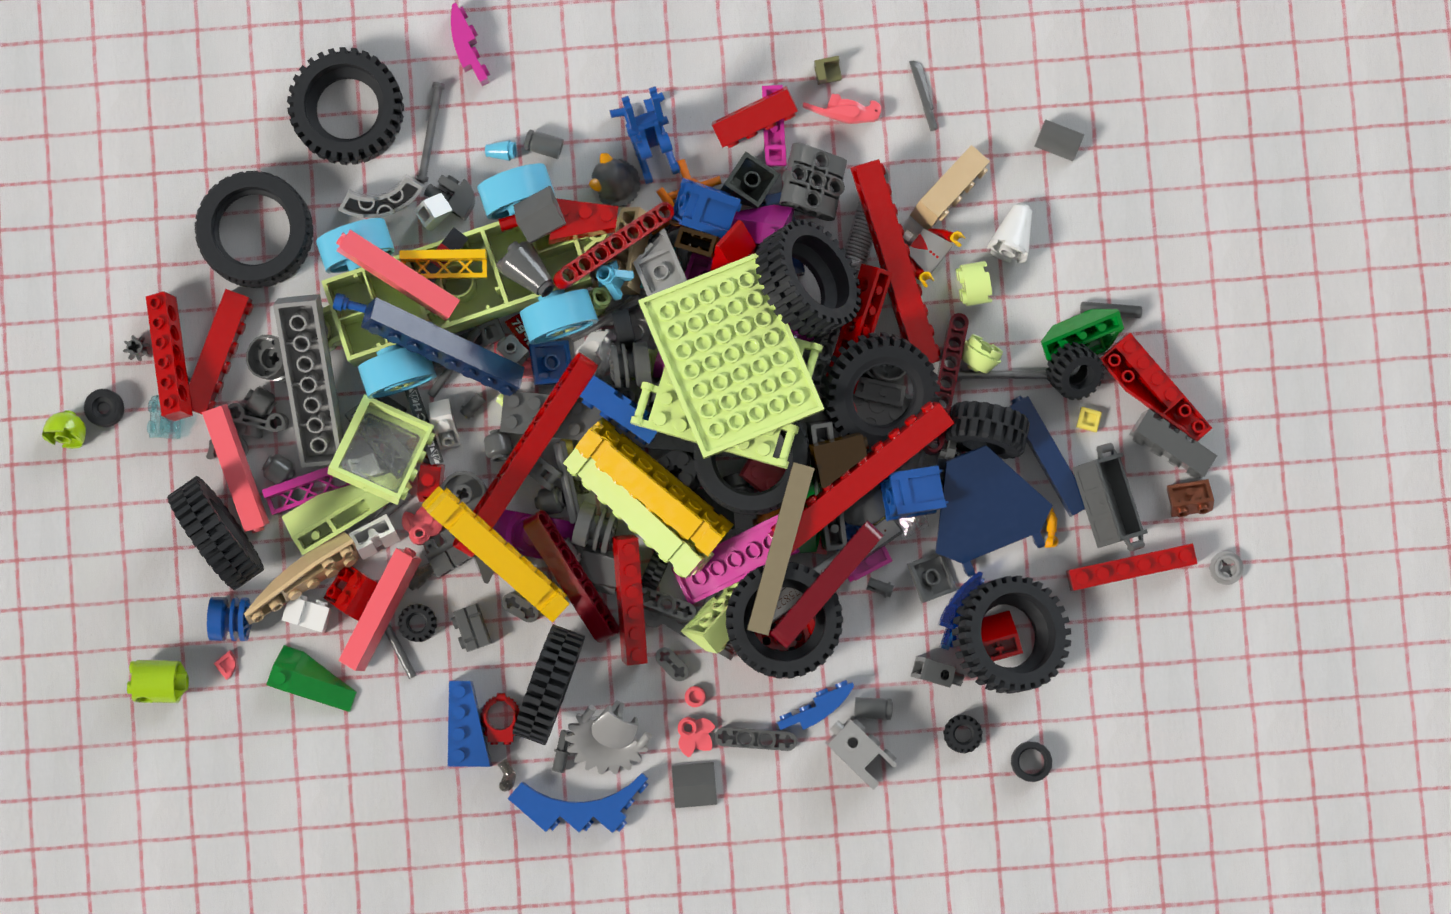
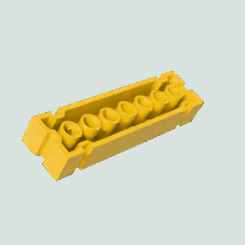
(654, 486)
(493, 551)

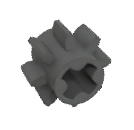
(132, 345)

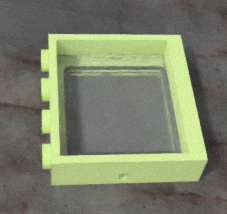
(381, 450)

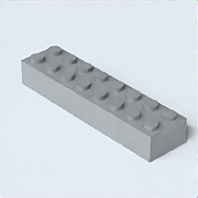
(309, 378)

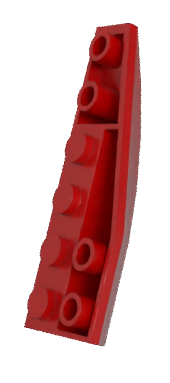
(1152, 387)

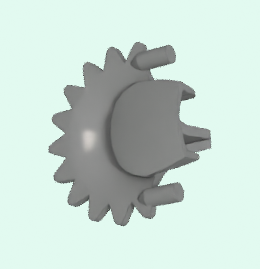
(606, 739)

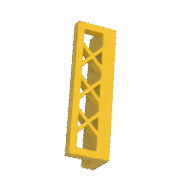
(446, 256)

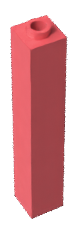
(397, 274)
(236, 468)
(380, 609)

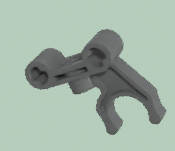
(251, 426)

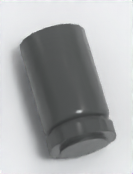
(543, 144)
(873, 708)

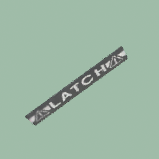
(418, 411)

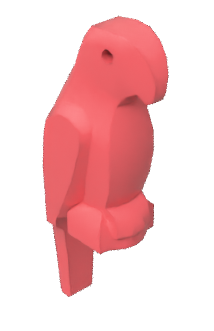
(847, 110)

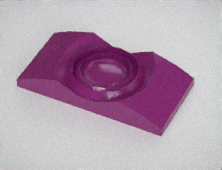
(511, 529)

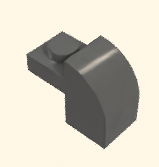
(463, 196)

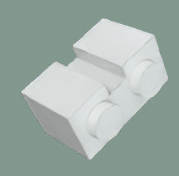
(374, 535)
(308, 614)

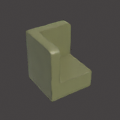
(827, 70)

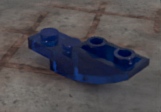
(949, 612)

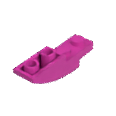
(463, 39)

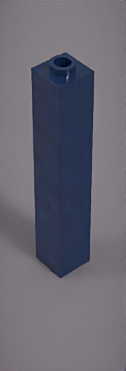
(1050, 457)

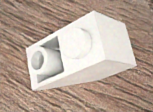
(433, 211)
(444, 424)

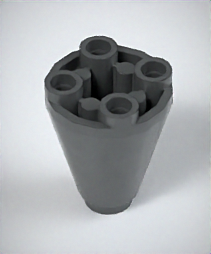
(526, 268)

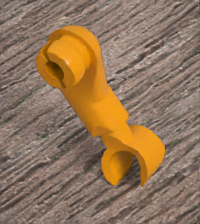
(1052, 540)

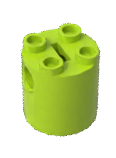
(157, 681)

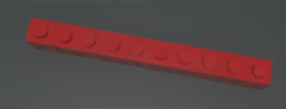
(894, 257)
(871, 470)

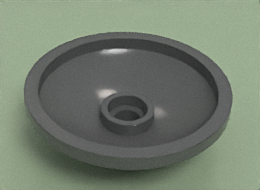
(867, 508)

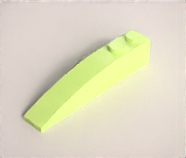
(709, 624)

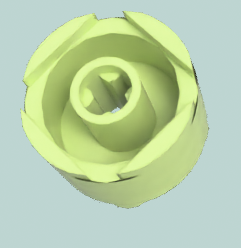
(974, 283)

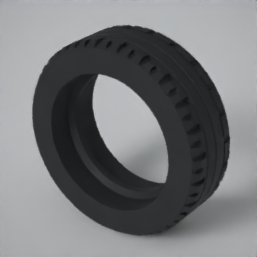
(234, 188)
(745, 502)

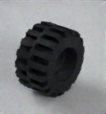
(1084, 380)

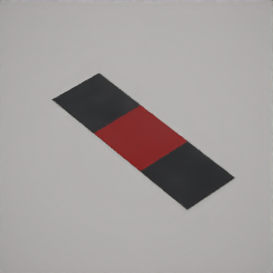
(453, 241)

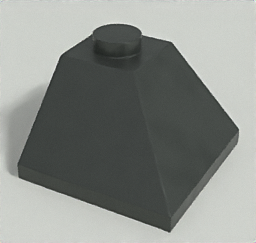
(750, 181)

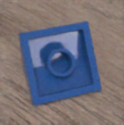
(549, 361)

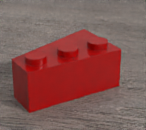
(584, 220)

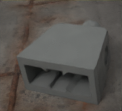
(930, 671)

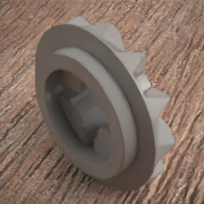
(1235, 571)

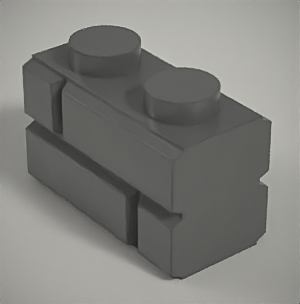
(471, 627)

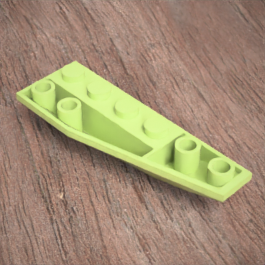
(330, 515)

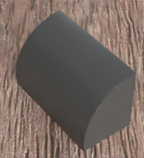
(1059, 140)

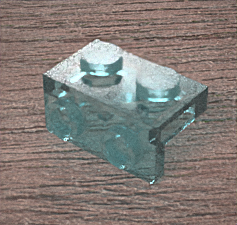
(160, 426)

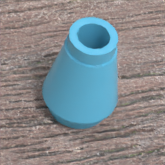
(502, 150)

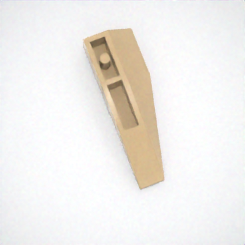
(304, 574)

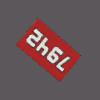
(517, 328)

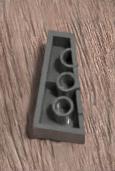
(1172, 444)

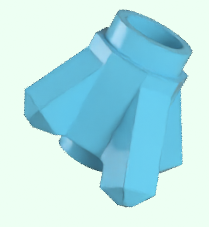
(613, 279)

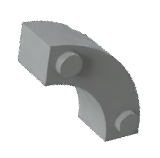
(382, 204)

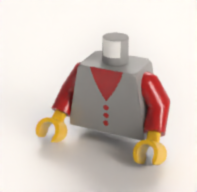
(929, 250)

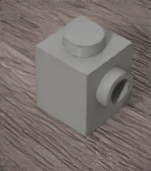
(512, 350)

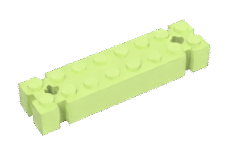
(639, 519)

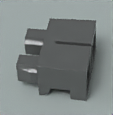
(438, 557)

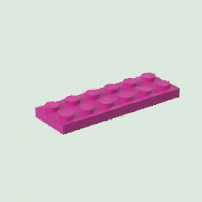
(730, 563)

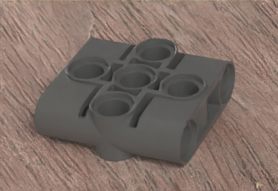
(796, 191)

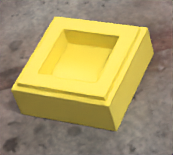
(1088, 419)

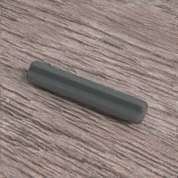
(1128, 311)

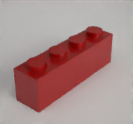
(755, 116)

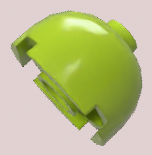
(66, 429)

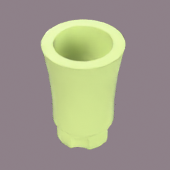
(600, 298)

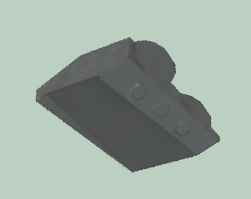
(599, 569)

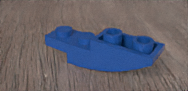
(825, 704)

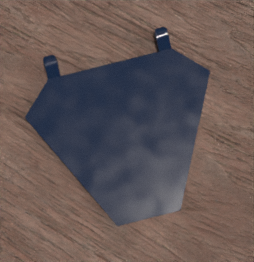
(986, 508)

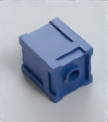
(705, 208)
(912, 493)

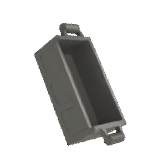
(1109, 500)

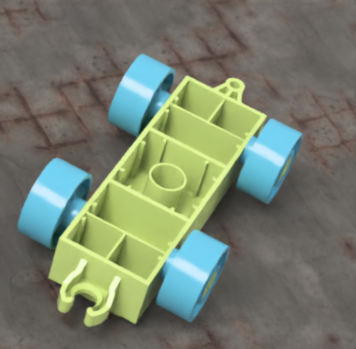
(392, 368)

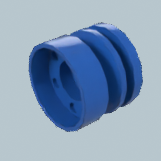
(227, 619)

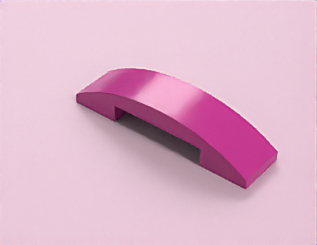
(775, 137)

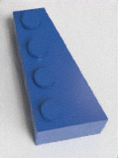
(616, 407)
(465, 731)

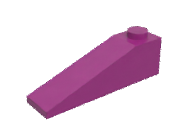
(764, 220)

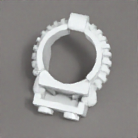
(600, 342)

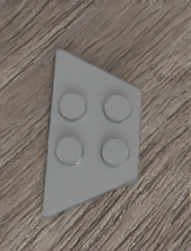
(659, 266)

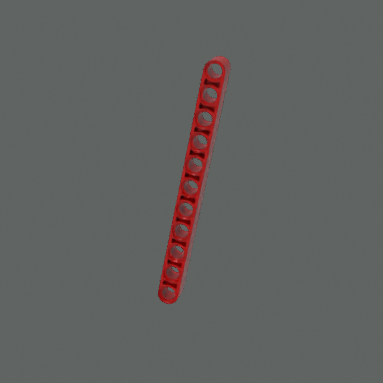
(533, 442)

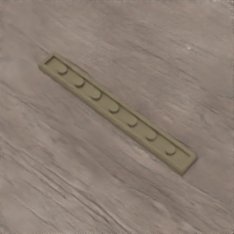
(780, 548)

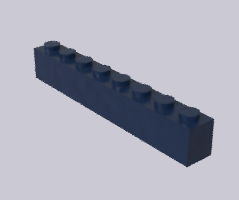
(442, 347)

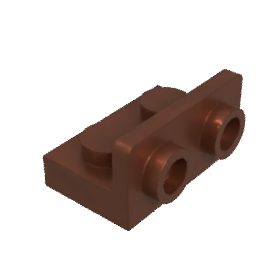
(1190, 498)

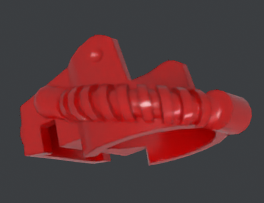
(495, 734)

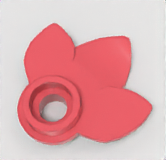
(422, 522)
(697, 737)

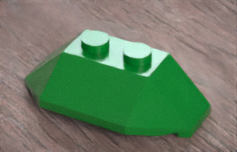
(1092, 328)

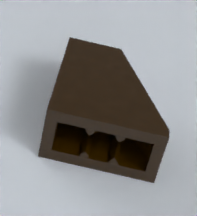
(696, 241)
(837, 456)

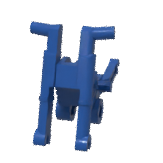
(647, 131)

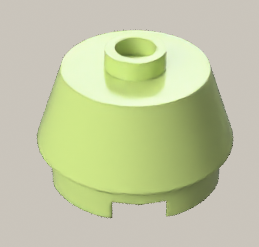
(980, 354)

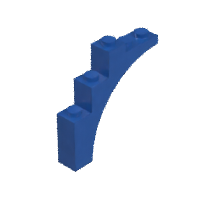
(547, 810)

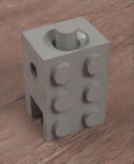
(857, 748)

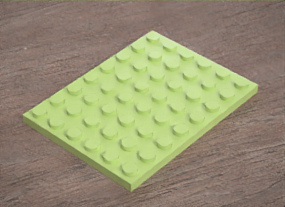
(730, 357)

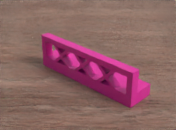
(293, 484)

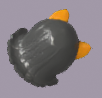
(615, 181)

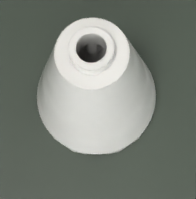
(1013, 235)

